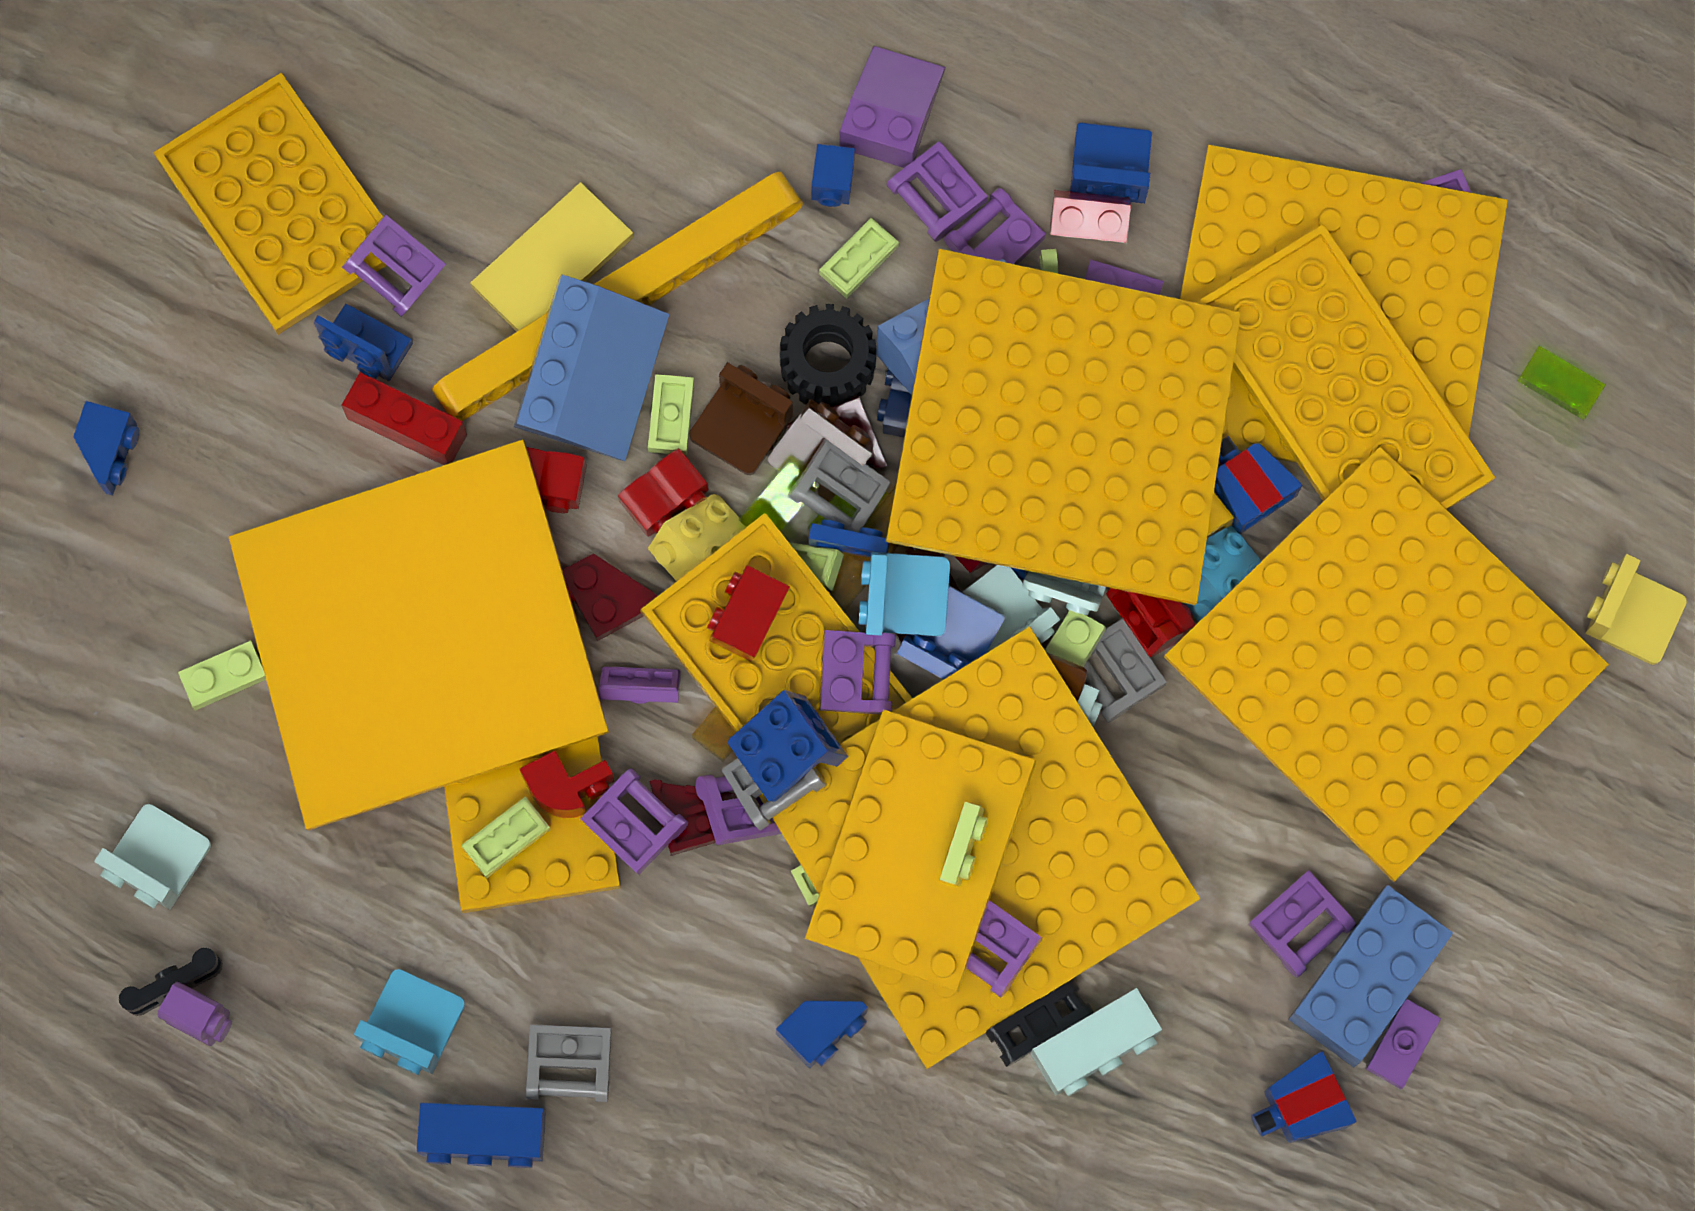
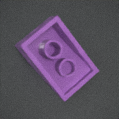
(891, 107)

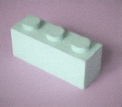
(1097, 1043)

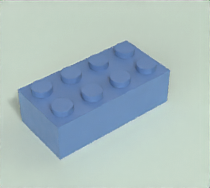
(1370, 976)

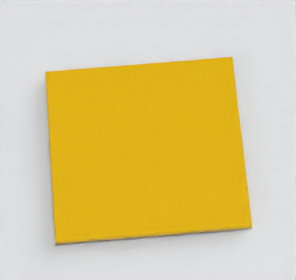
(1414, 245)
(1065, 427)
(417, 635)
(1386, 663)
(1077, 867)

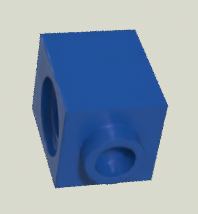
(832, 175)

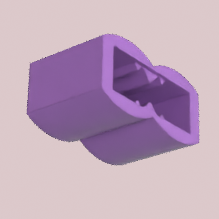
(195, 1014)

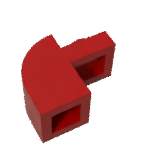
(559, 793)

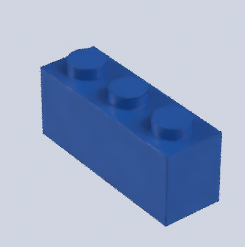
(481, 1134)

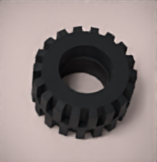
(827, 327)

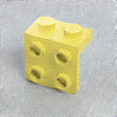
(694, 535)
(1635, 612)

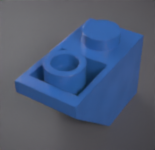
(104, 440)
(818, 1026)

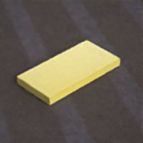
(568, 241)

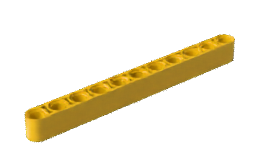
(642, 279)

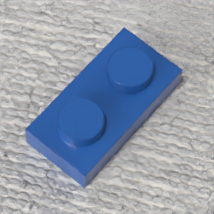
(832, 535)

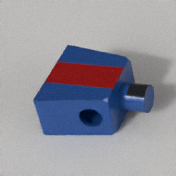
(1252, 484)
(1305, 1103)

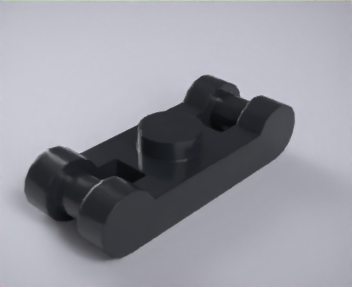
(203, 967)
(1039, 1022)

